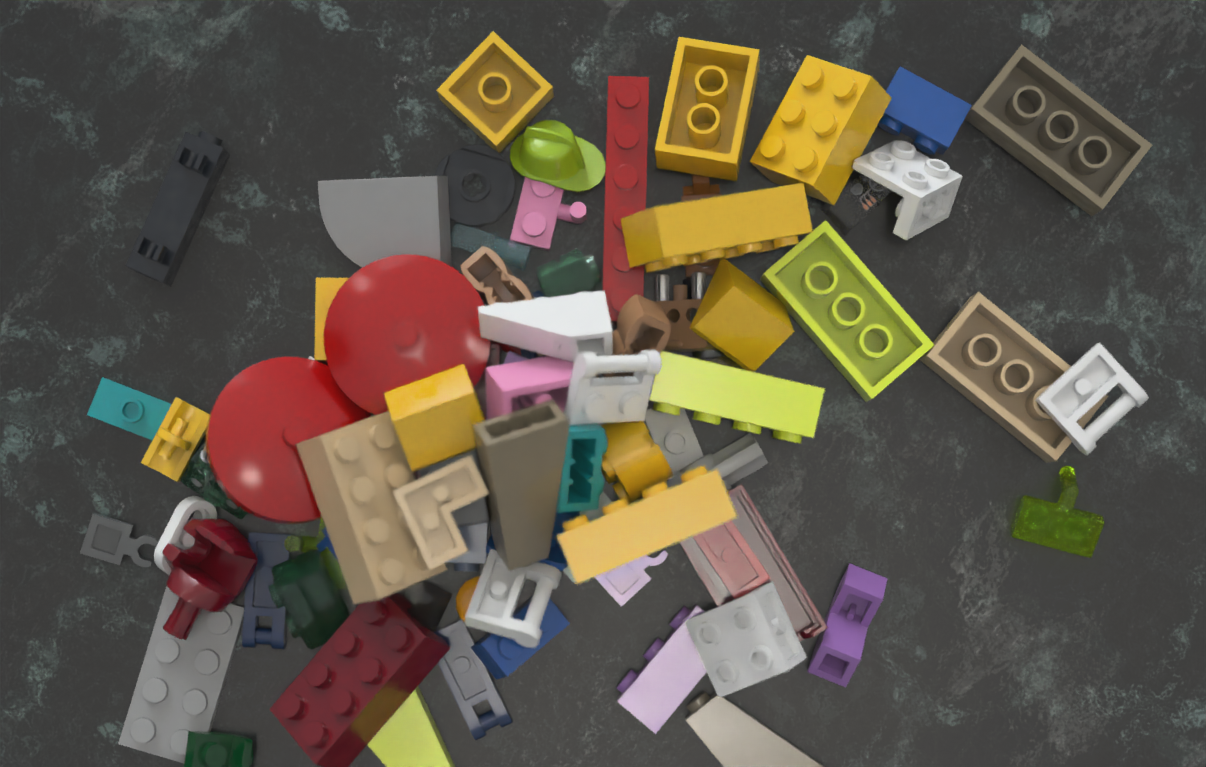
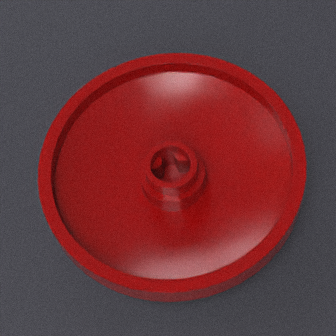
(401, 325)
(257, 431)

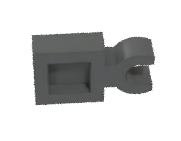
(111, 538)

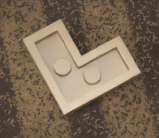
(428, 508)

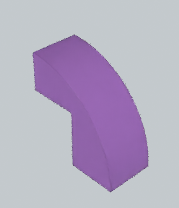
(848, 619)

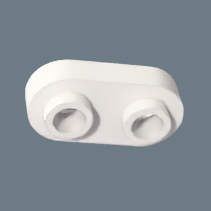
(174, 530)

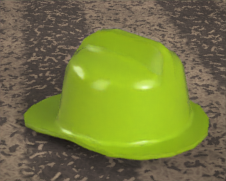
(557, 157)

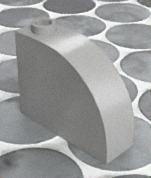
(388, 217)

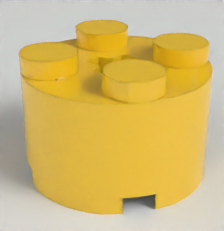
(632, 460)

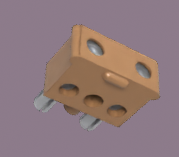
(682, 312)

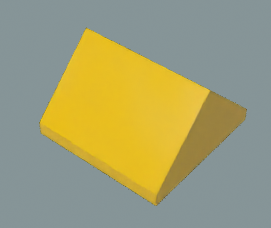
(741, 318)
(435, 417)

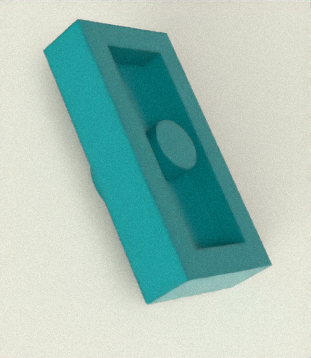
(128, 408)

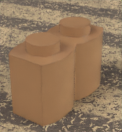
(493, 278)
(640, 327)

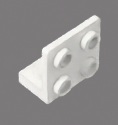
(923, 182)
(746, 640)

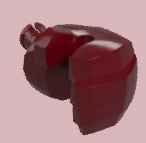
(207, 573)

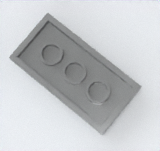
(181, 681)

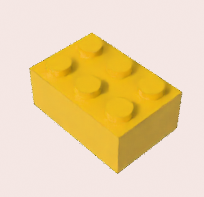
(707, 108)
(821, 128)

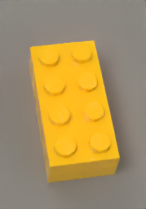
(716, 227)
(646, 525)

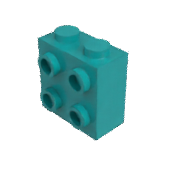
(581, 471)

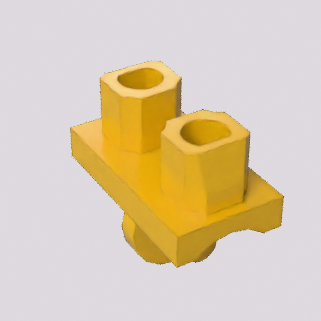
(176, 439)

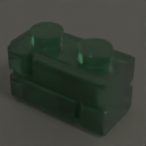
(569, 275)
(309, 597)

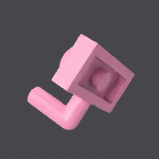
(538, 214)

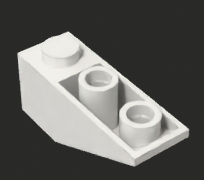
(551, 325)

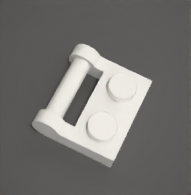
(1082, 388)
(610, 398)
(499, 594)

